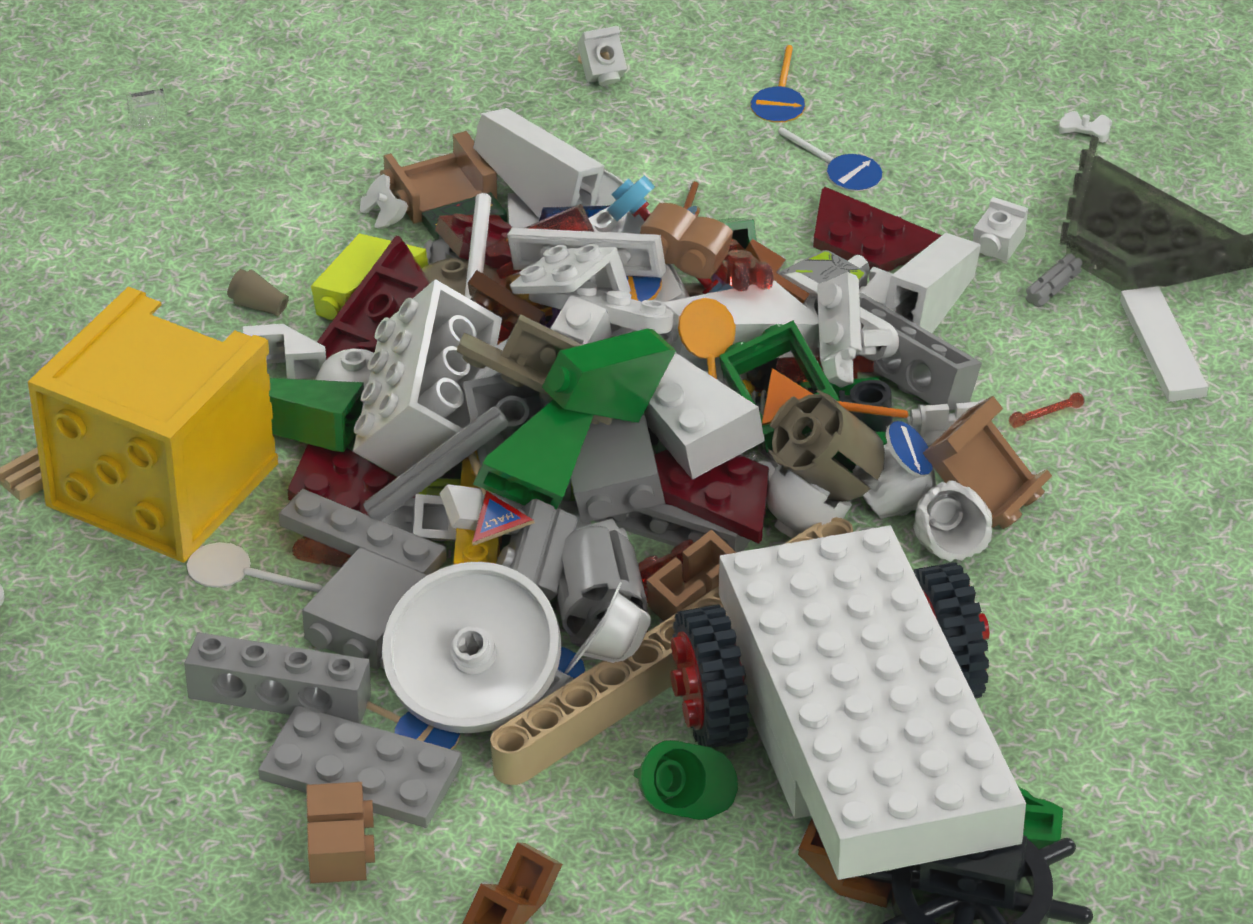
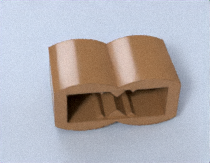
(689, 241)

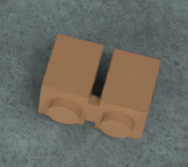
(700, 571)
(337, 832)

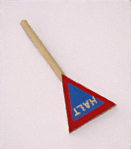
(495, 515)

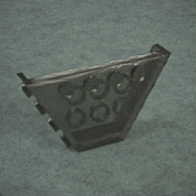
(1141, 234)

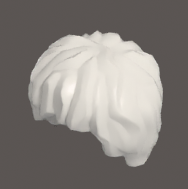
(896, 489)
(953, 521)

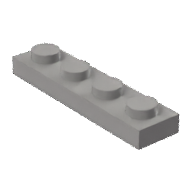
(350, 529)

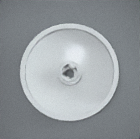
(464, 613)

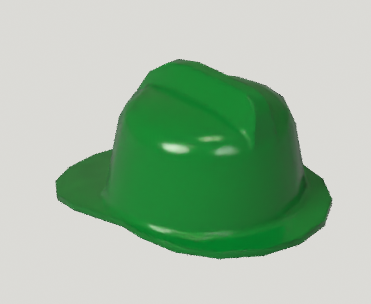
(692, 773)

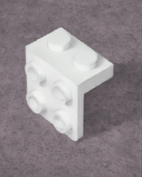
(567, 269)

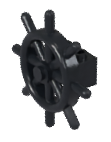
(979, 882)

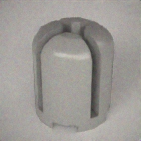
(593, 568)

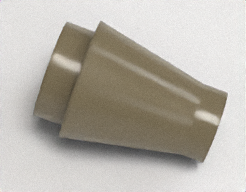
(254, 292)

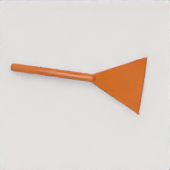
(783, 388)

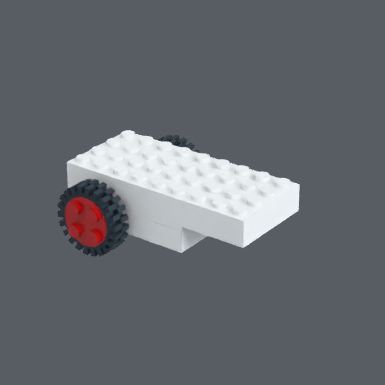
(858, 695)

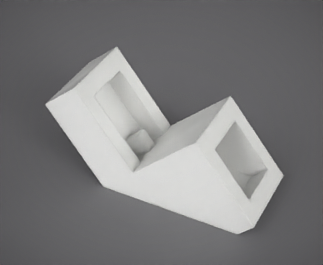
(287, 345)
(423, 517)

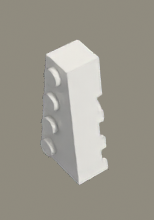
(701, 418)

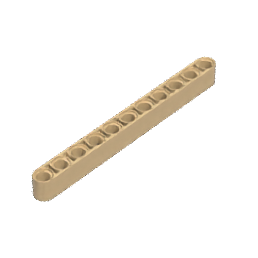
(600, 695)

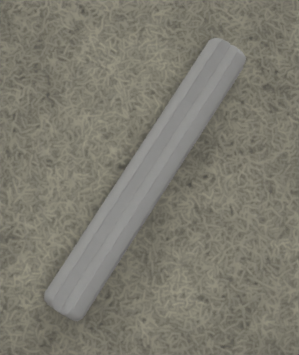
(436, 463)

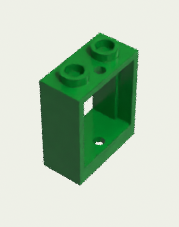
(771, 344)

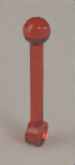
(1018, 419)

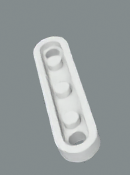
(620, 307)

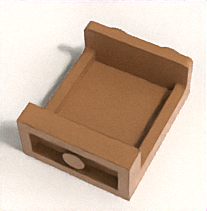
(441, 179)
(982, 459)

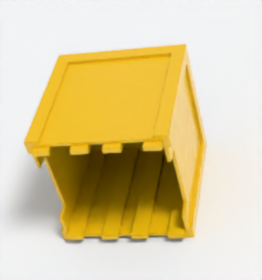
(153, 426)

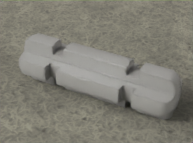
(1053, 280)

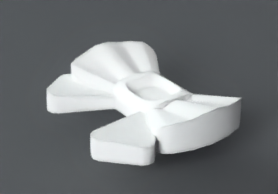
(1099, 127)
(391, 208)

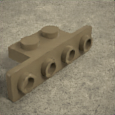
(524, 358)

